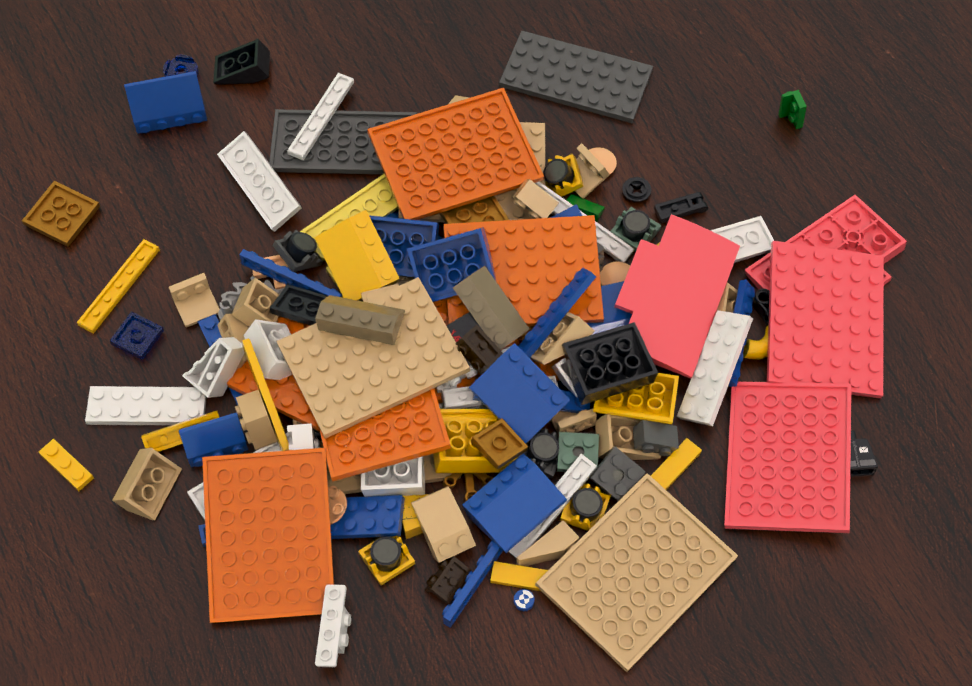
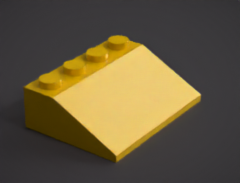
(356, 256)
(649, 402)
(463, 455)

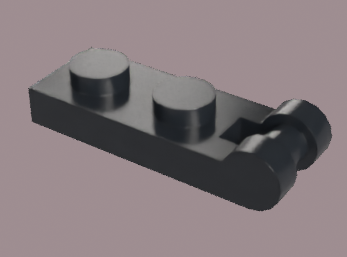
(681, 207)

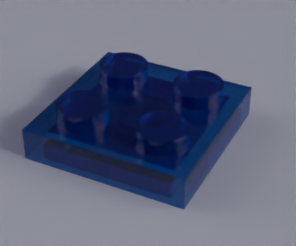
(136, 335)

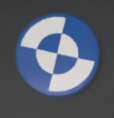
(524, 600)

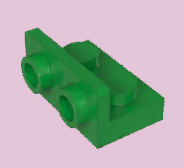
(793, 107)

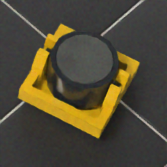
(562, 175)
(585, 507)
(386, 558)

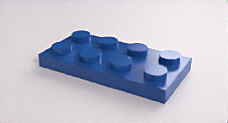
(370, 517)

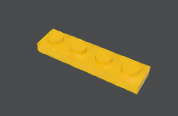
(170, 436)

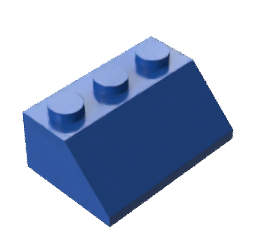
(213, 438)

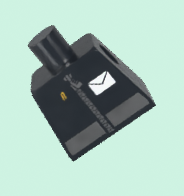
(862, 458)

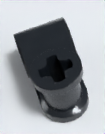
(762, 307)

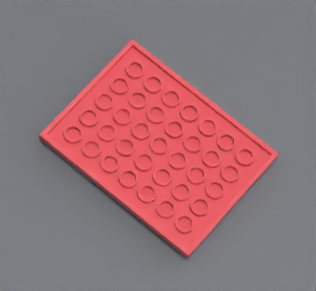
(826, 317)
(789, 457)

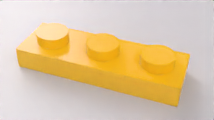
(66, 465)

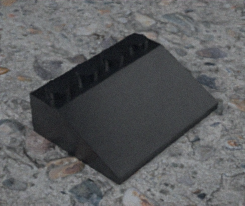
(609, 363)

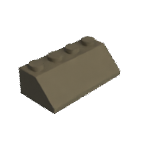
(491, 308)
(359, 319)

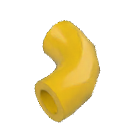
(756, 349)

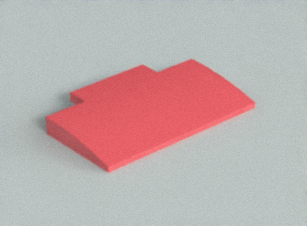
(848, 228)
(677, 291)

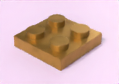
(499, 443)

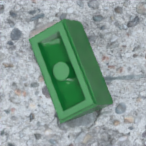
(586, 206)

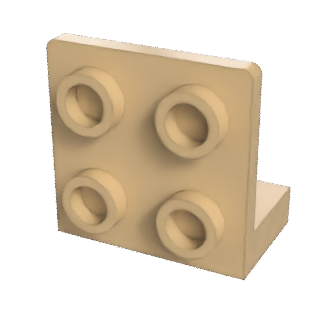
(591, 171)
(194, 299)
(573, 421)

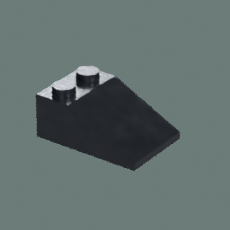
(243, 64)

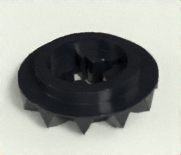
(636, 183)

